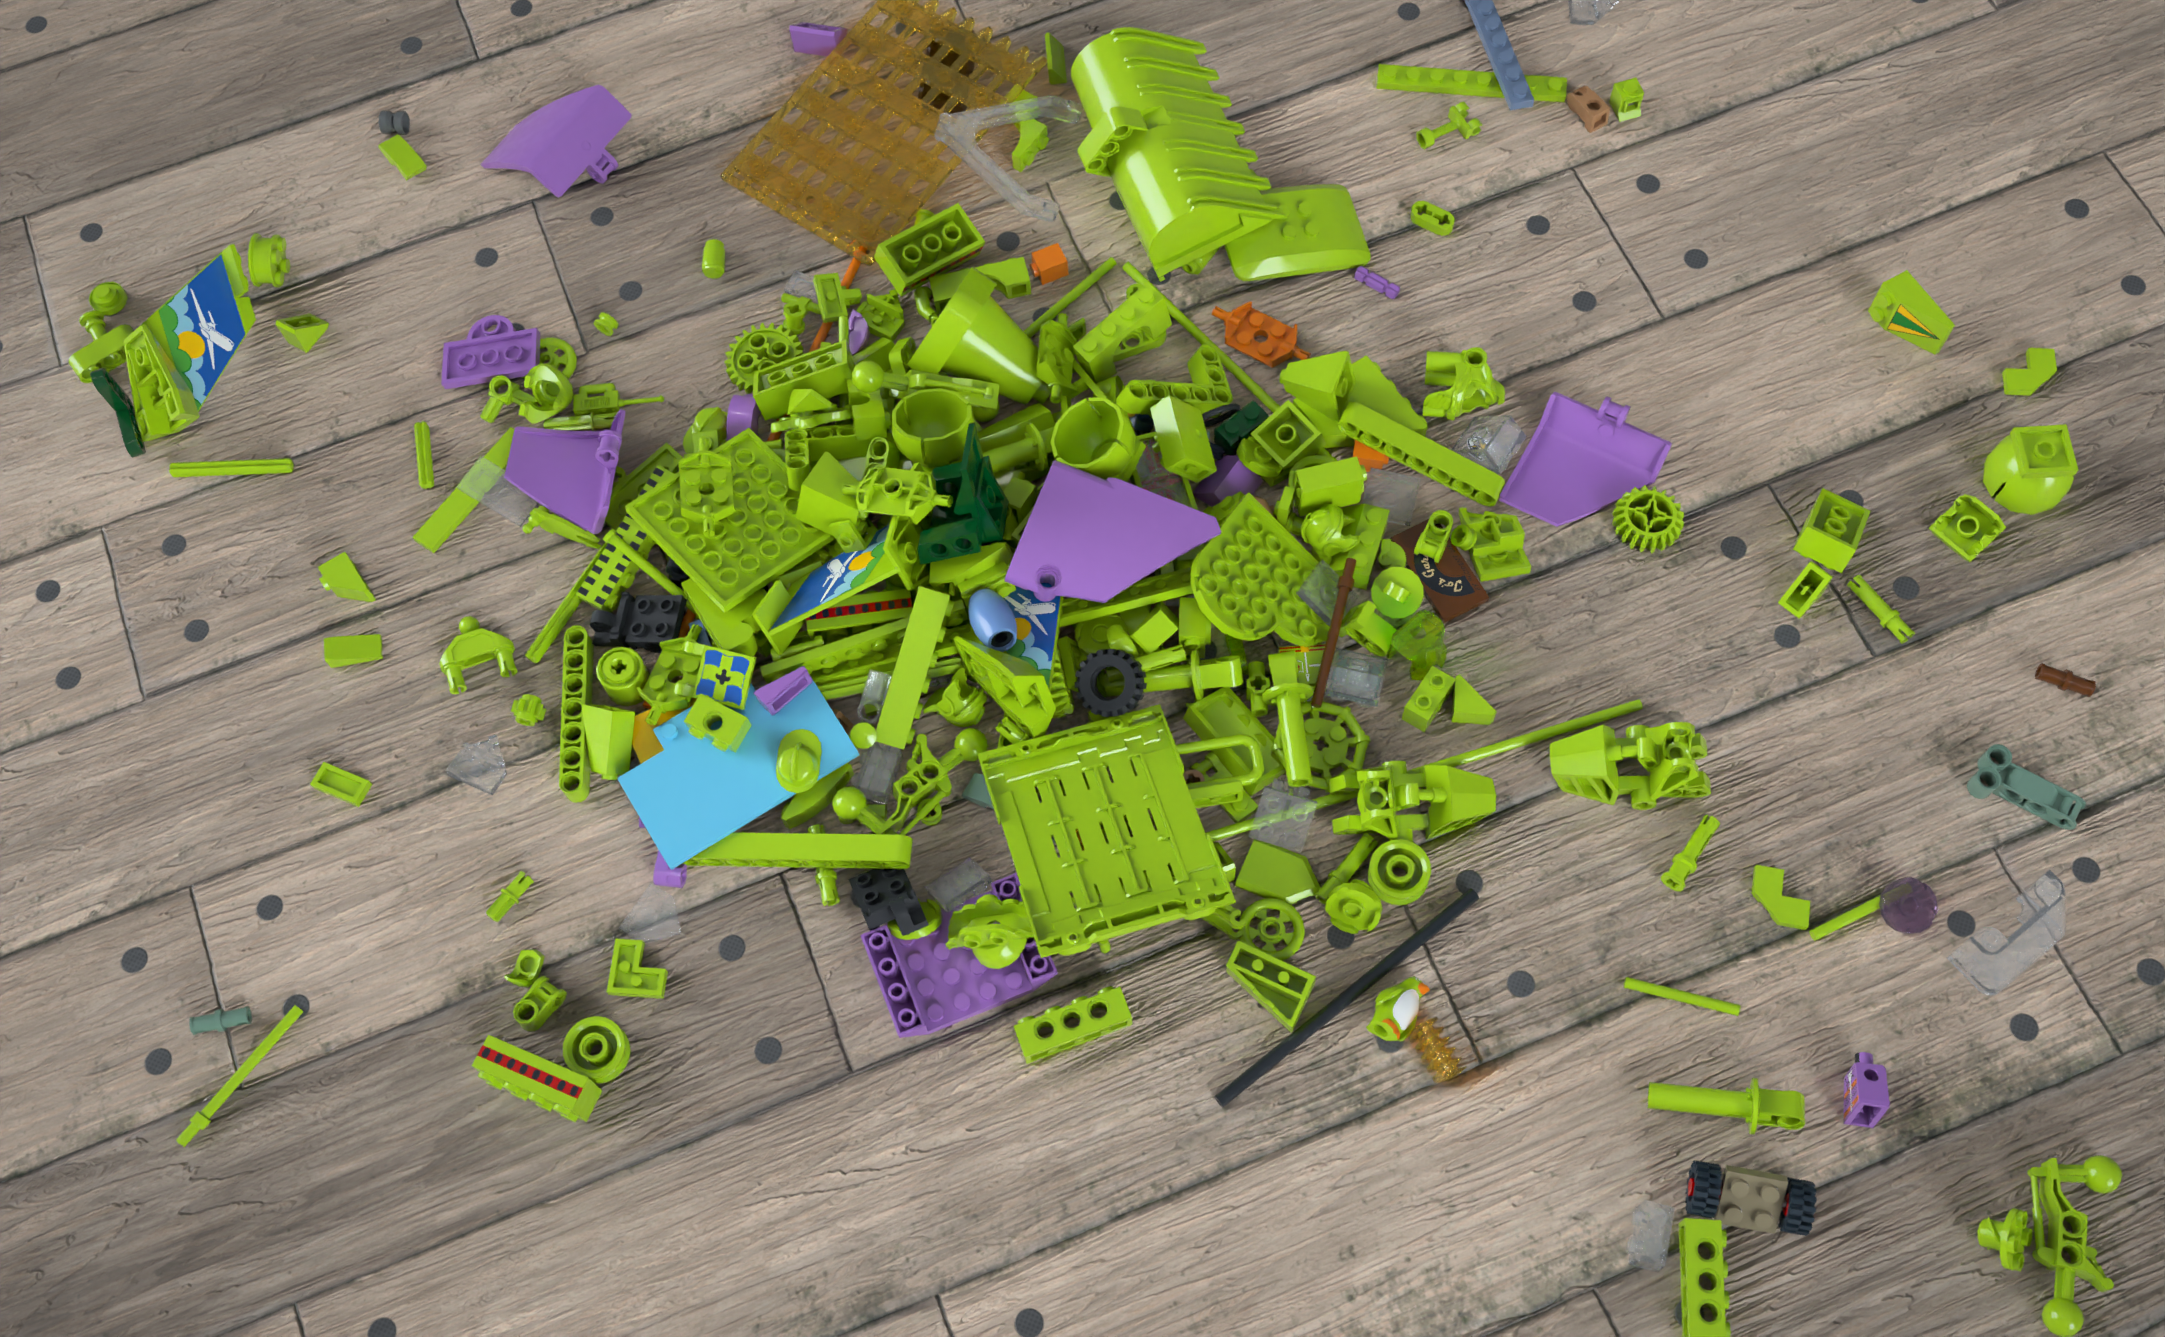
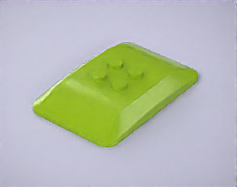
(1312, 237)

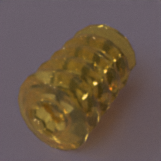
(1435, 1051)

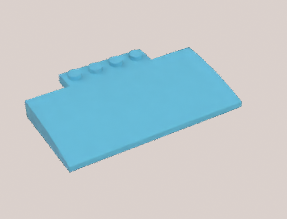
(701, 794)

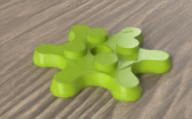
(812, 418)

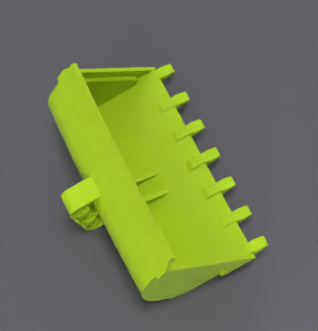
(1167, 145)

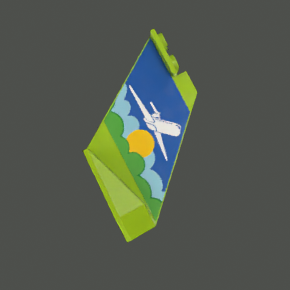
(187, 346)
(889, 552)
(1023, 674)

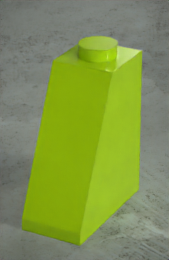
(608, 739)

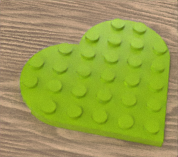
(1251, 579)

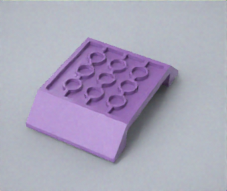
(937, 986)

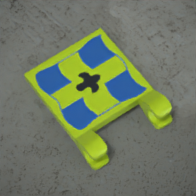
(721, 676)

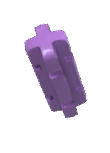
(1377, 282)

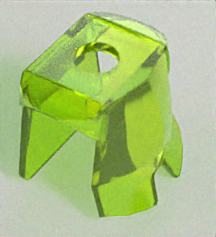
(1422, 652)

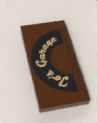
(1447, 584)

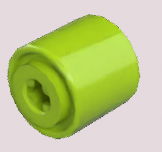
(621, 674)

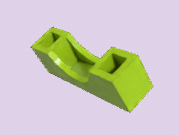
(1009, 275)

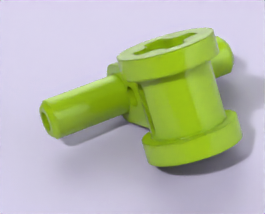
(796, 310)

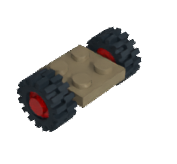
(1751, 1198)

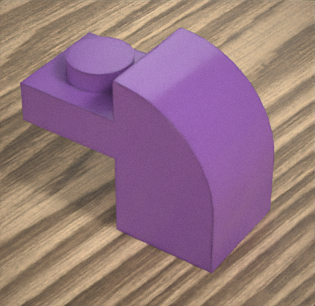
(742, 414)

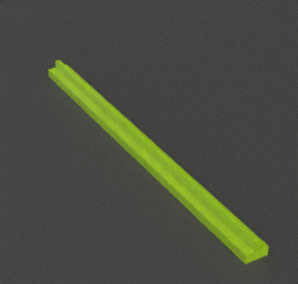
(1073, 611)

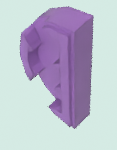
(858, 332)

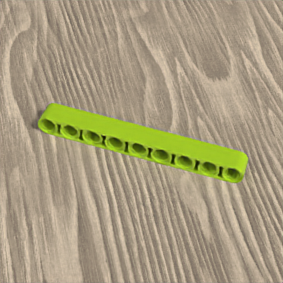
(808, 851)

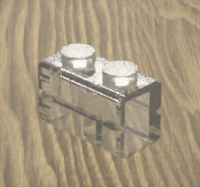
(878, 772)

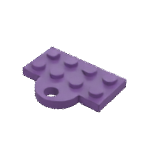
(490, 353)

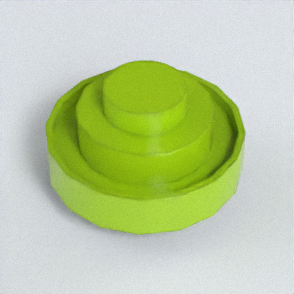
(108, 298)

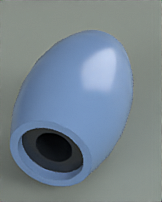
(992, 620)

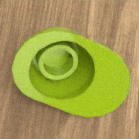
(706, 420)
(798, 761)

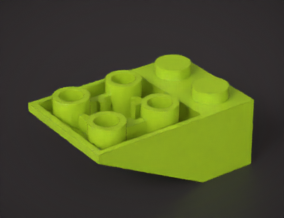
(950, 572)

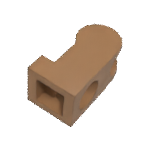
(1589, 108)

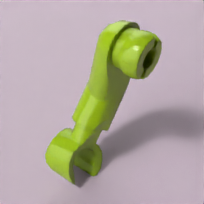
(922, 302)

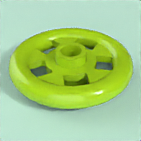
(568, 359)
(1287, 914)

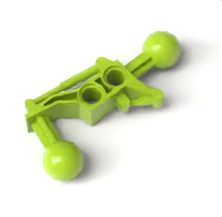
(982, 395)
(851, 803)
(2100, 1175)

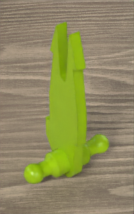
(555, 524)

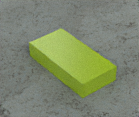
(341, 784)

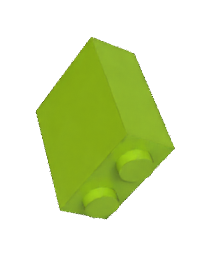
(1329, 483)

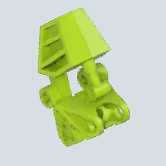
(1587, 764)
(1454, 794)

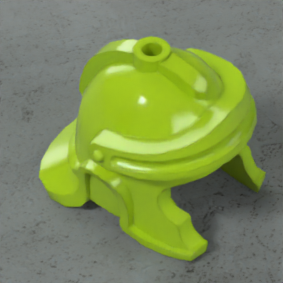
(1323, 532)
(958, 702)

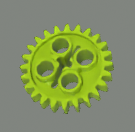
(748, 353)

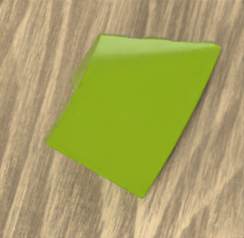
(1498, 545)

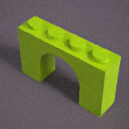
(1142, 309)

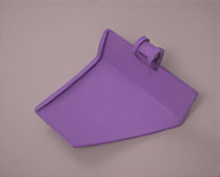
(564, 140)
(1582, 461)
(567, 470)

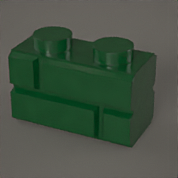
(1239, 427)

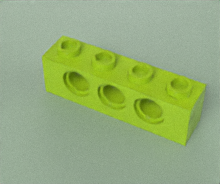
(1063, 1037)
(1709, 1234)

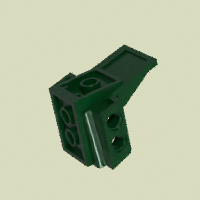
(976, 511)

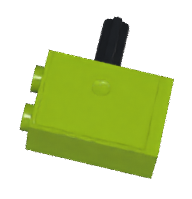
(1183, 440)

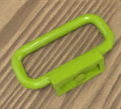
(1229, 788)

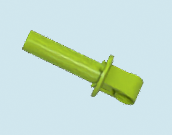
(1034, 448)
(1197, 675)
(1288, 696)
(1755, 1105)

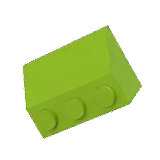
(1370, 526)

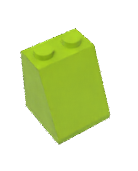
(823, 500)

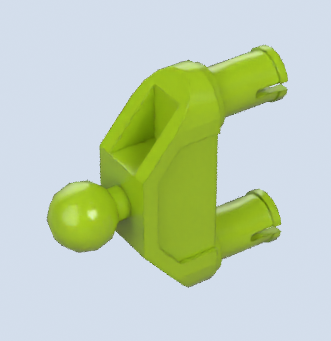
(473, 648)

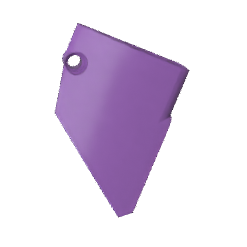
(1100, 536)

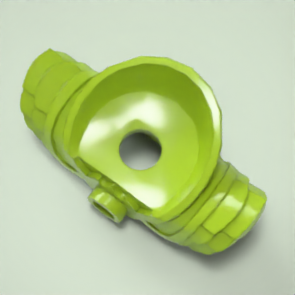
(991, 943)

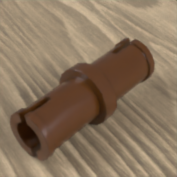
(2065, 680)

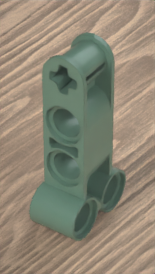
(2024, 789)

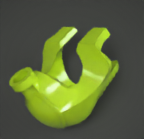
(550, 390)

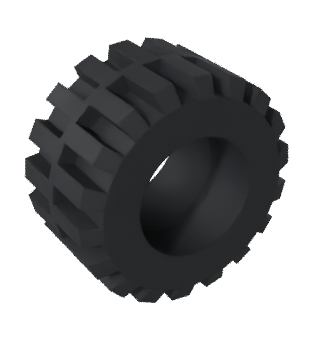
(1088, 687)

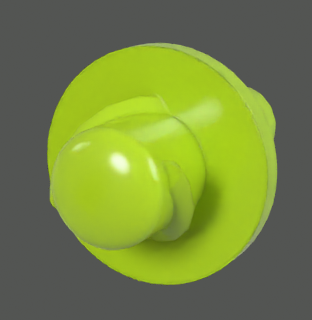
(2007, 1237)

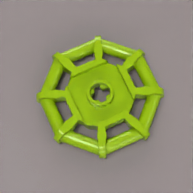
(1335, 739)

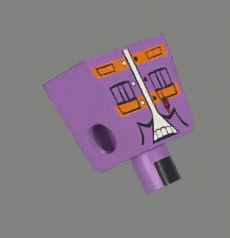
(1865, 1092)

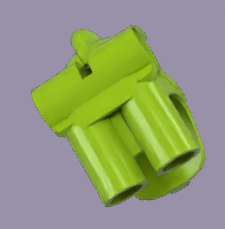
(1470, 383)

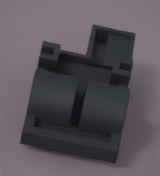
(640, 622)
(886, 897)

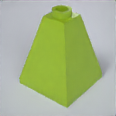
(1321, 382)

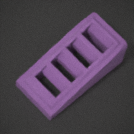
(783, 690)

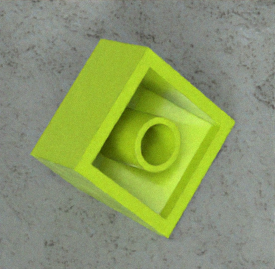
(1288, 436)

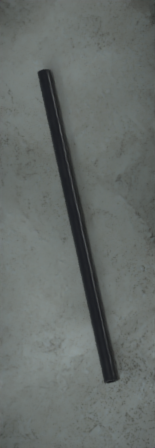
(1346, 998)

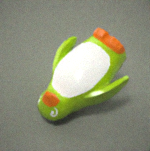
(1397, 1010)

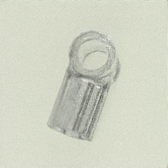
(874, 693)

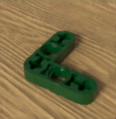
(124, 410)

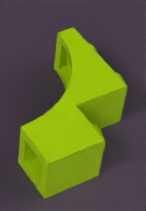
(1032, 138)

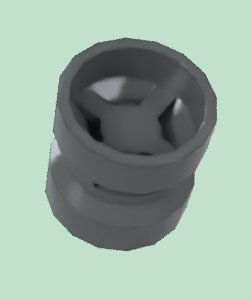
(394, 122)

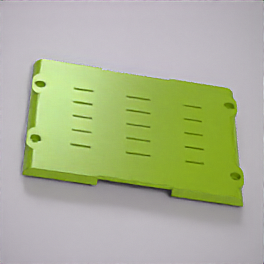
(1159, 787)

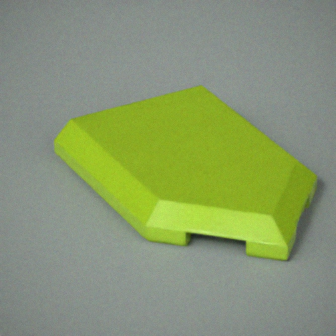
(1277, 873)

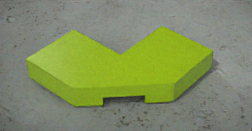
(2040, 368)
(1784, 910)

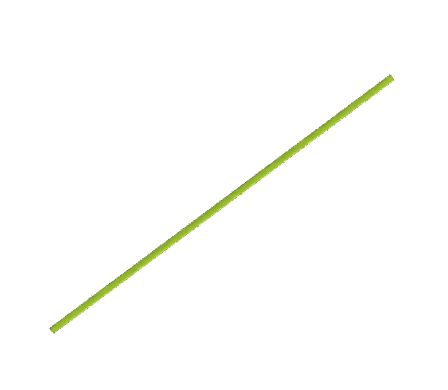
(1467, 757)

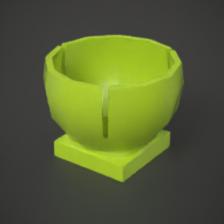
(933, 427)
(1097, 442)
(2036, 468)

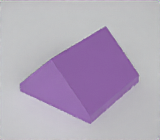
(816, 38)
(1227, 481)

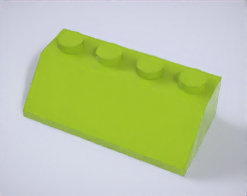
(820, 370)

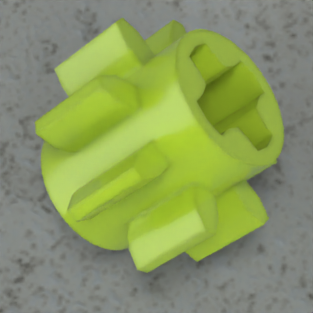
(528, 710)

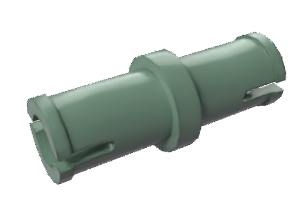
(220, 1020)

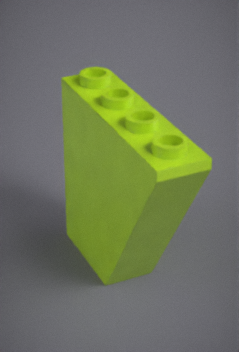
(1374, 392)

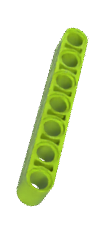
(1421, 454)
(572, 702)

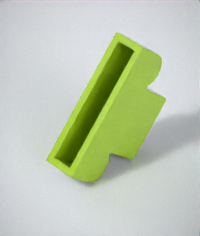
(731, 629)

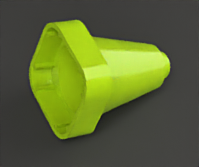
(981, 343)

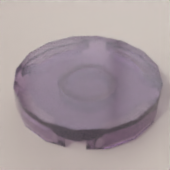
(1908, 905)

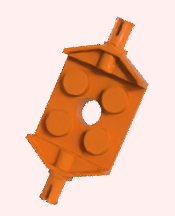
(1246, 323)

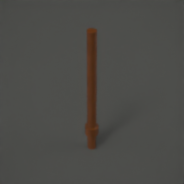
(1345, 585)

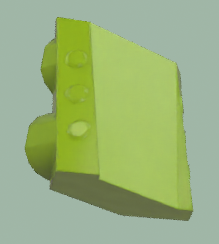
(1967, 527)

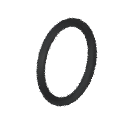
(1232, 407)

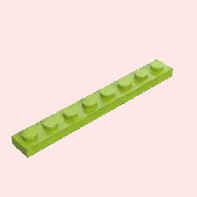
(1464, 82)
(853, 646)

